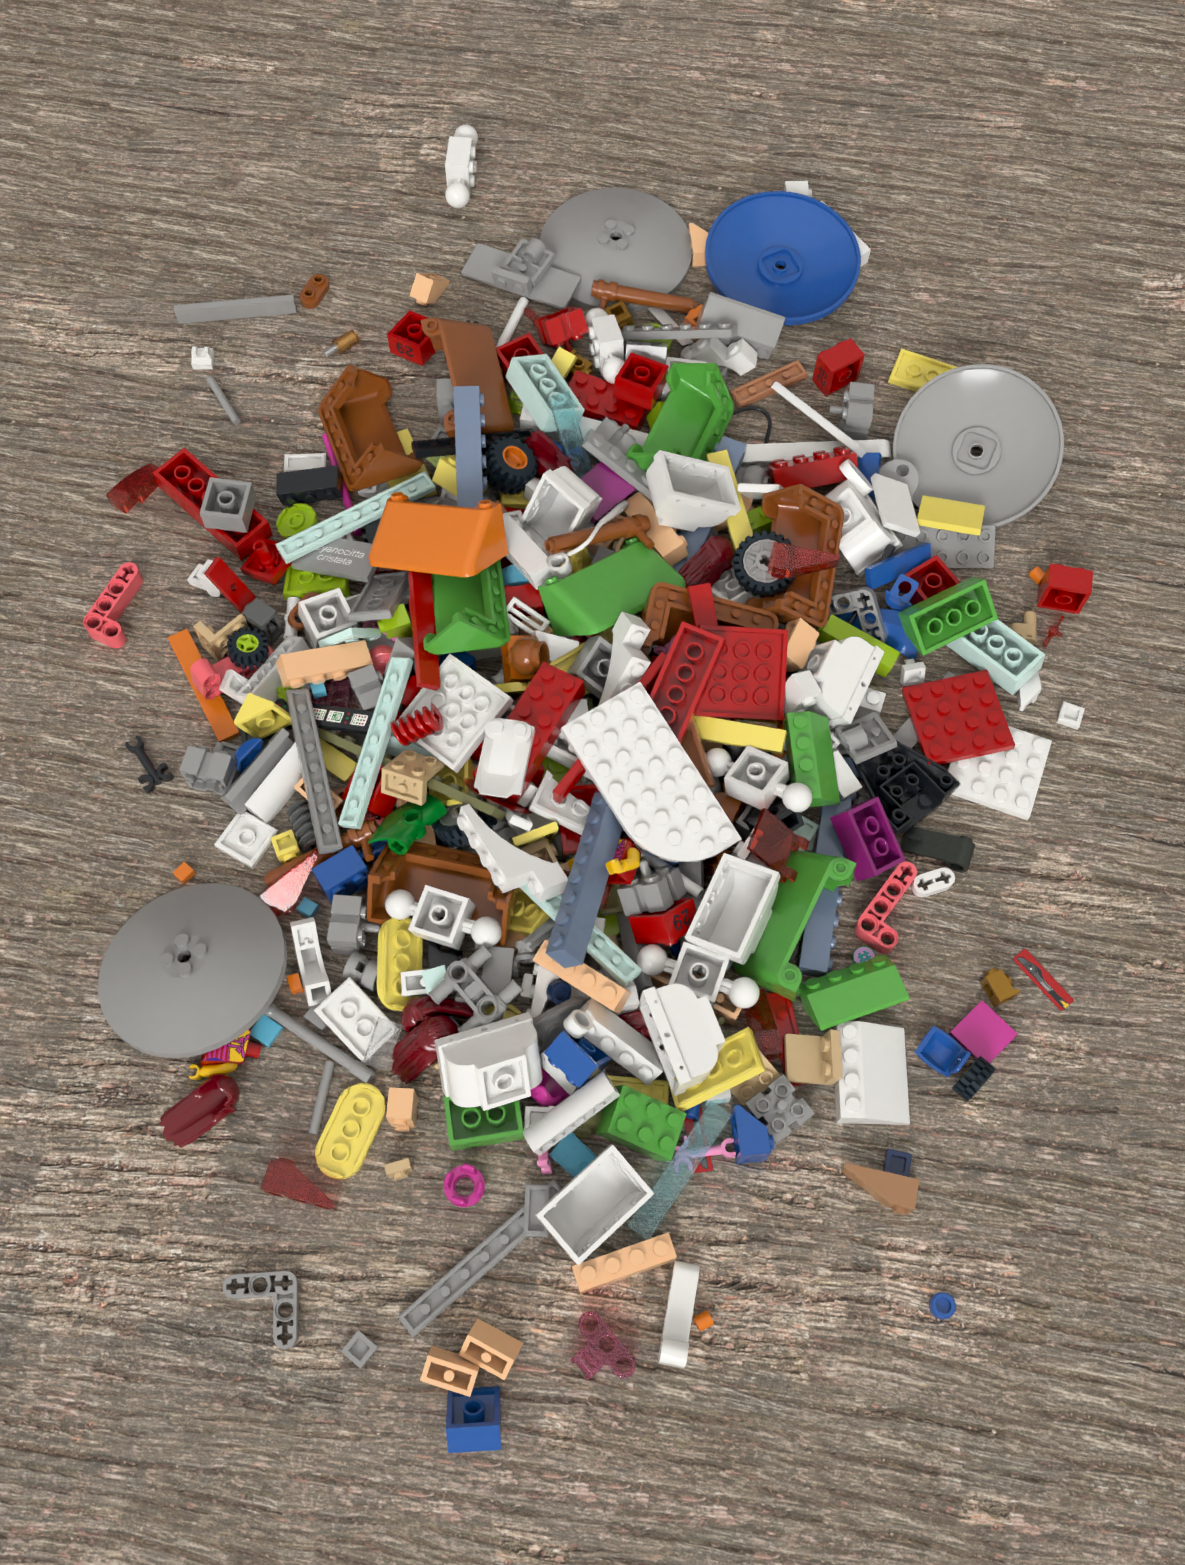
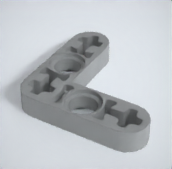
(858, 604)
(280, 1297)

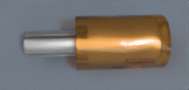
(343, 343)

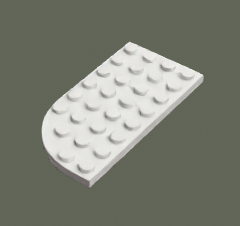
(649, 779)

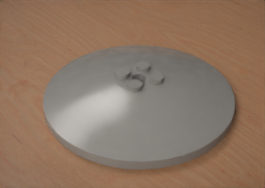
(649, 255)
(986, 410)
(198, 1003)

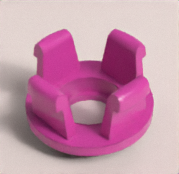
(454, 1176)

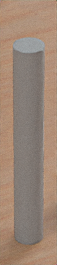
(223, 400)
(321, 1098)

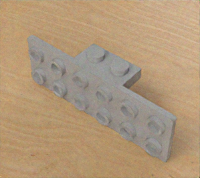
(553, 289)
(955, 548)

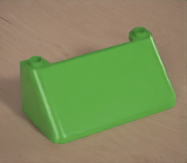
(691, 416)
(599, 593)
(469, 612)
(789, 916)

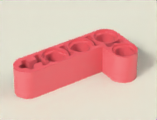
(126, 579)
(209, 677)
(887, 902)

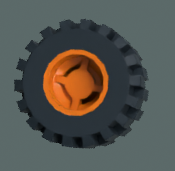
(509, 465)

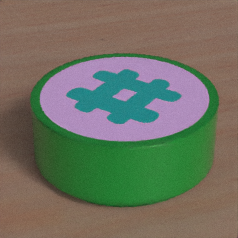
(862, 954)

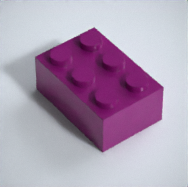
(867, 838)

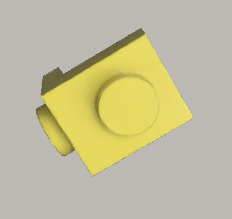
(285, 846)

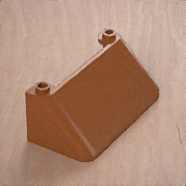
(472, 362)
(363, 430)
(810, 523)
(670, 605)
(443, 869)

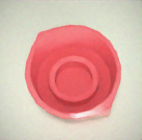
(380, 656)

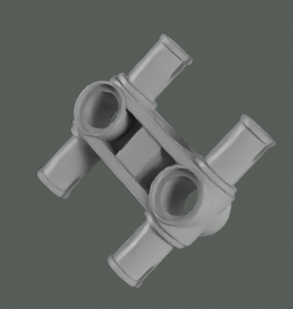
(475, 990)

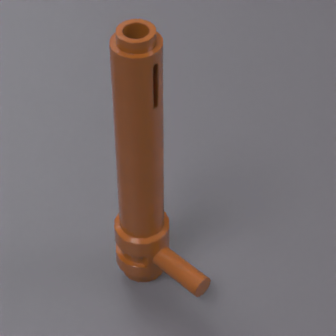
(614, 292)
(624, 528)
(355, 837)

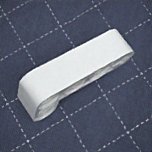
(678, 1315)

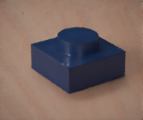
(897, 1162)

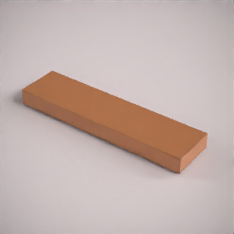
(761, 387)

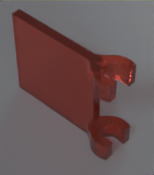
(773, 843)

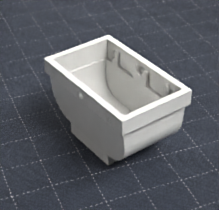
(690, 491)
(559, 505)
(862, 531)
(839, 671)
(734, 909)
(686, 1031)
(490, 1063)
(594, 1204)

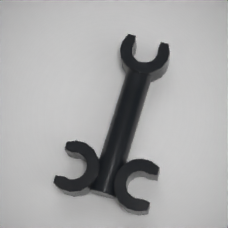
(154, 776)

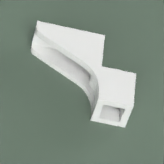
(737, 356)

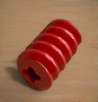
(417, 727)

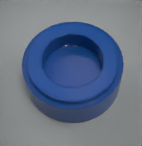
(942, 1305)

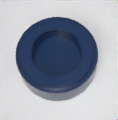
(558, 991)

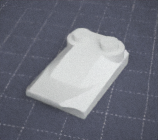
(504, 757)

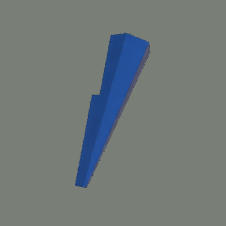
(895, 634)

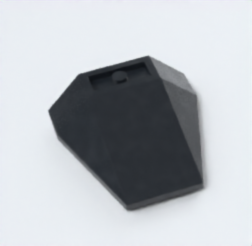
(906, 785)

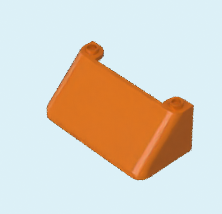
(438, 537)

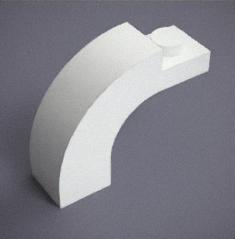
(310, 961)

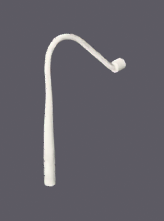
(612, 514)

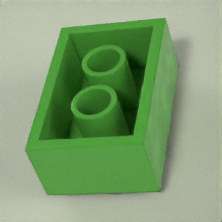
(642, 1124)
(475, 1128)

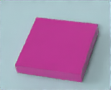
(983, 1033)

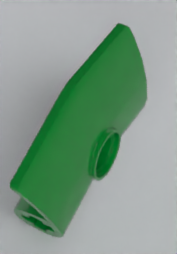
(408, 824)

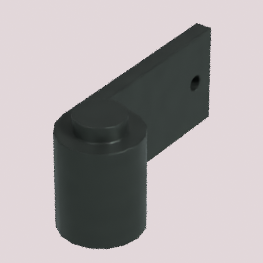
(952, 849)

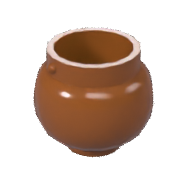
(528, 655)

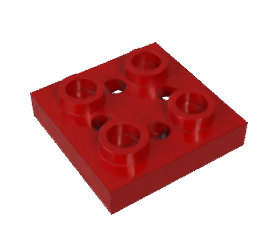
(264, 562)

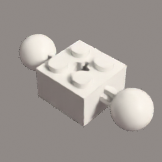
(461, 165)
(606, 344)
(758, 779)
(437, 904)
(712, 966)

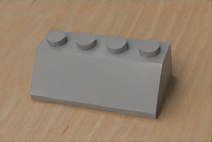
(753, 324)

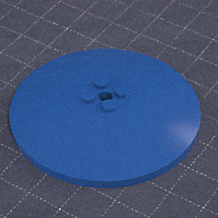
(786, 231)

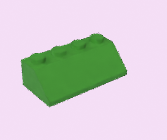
(948, 615)
(812, 756)
(852, 992)

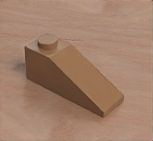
(887, 1188)

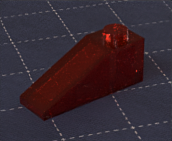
(796, 561)
(285, 890)
(764, 1027)
(290, 1183)

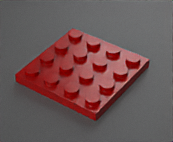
(748, 674)
(958, 718)

